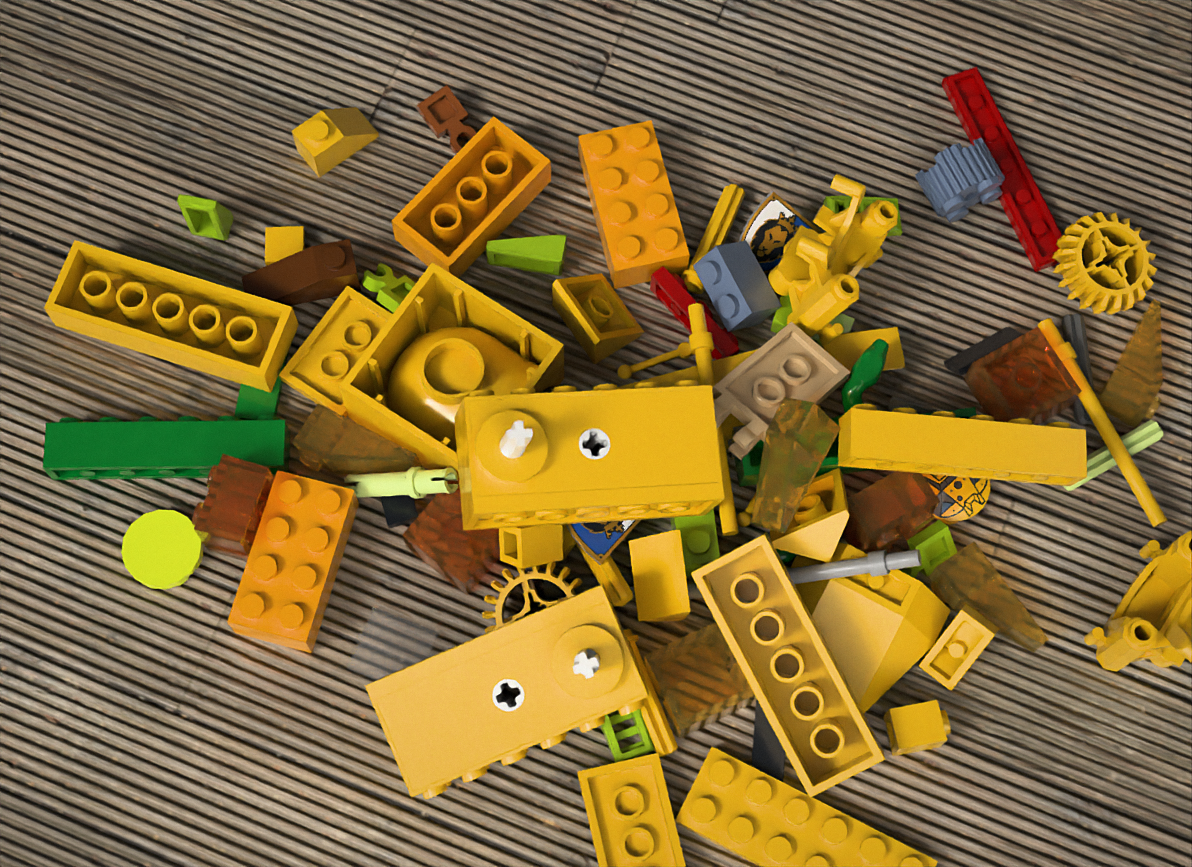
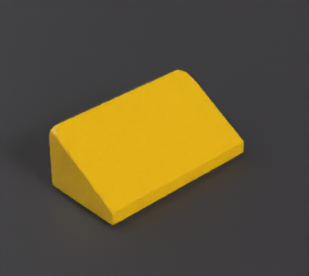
(850, 346)

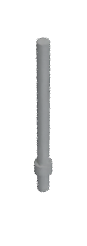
(876, 563)

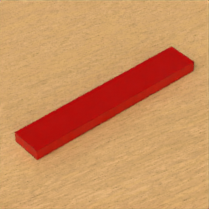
(1020, 194)

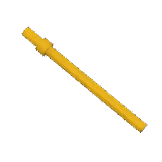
(702, 345)
(1104, 426)

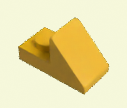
(958, 647)

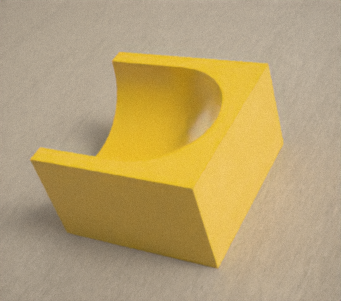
(434, 354)

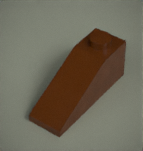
(306, 275)

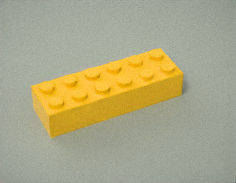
(172, 316)
(788, 665)

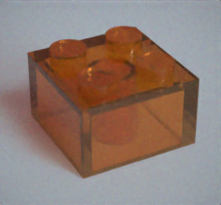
(1022, 380)
(233, 507)
(889, 511)
(448, 549)

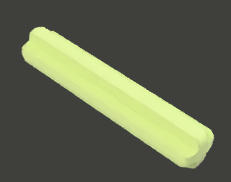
(1134, 442)

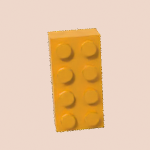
(472, 198)
(632, 203)
(293, 561)

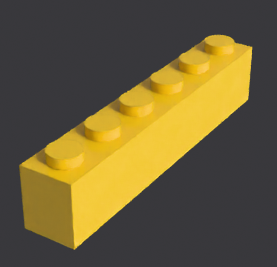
(962, 446)

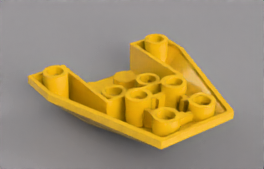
(872, 623)

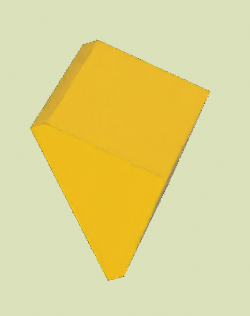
(594, 314)
(818, 520)
(659, 577)

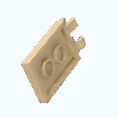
(781, 368)

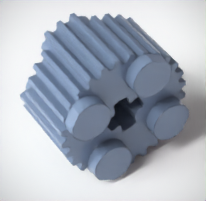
(961, 180)

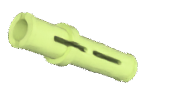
(415, 482)

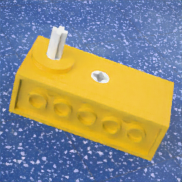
(587, 455)
(450, 709)

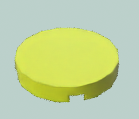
(162, 549)

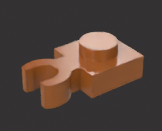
(445, 115)

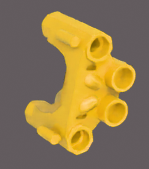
(822, 267)
(1153, 613)

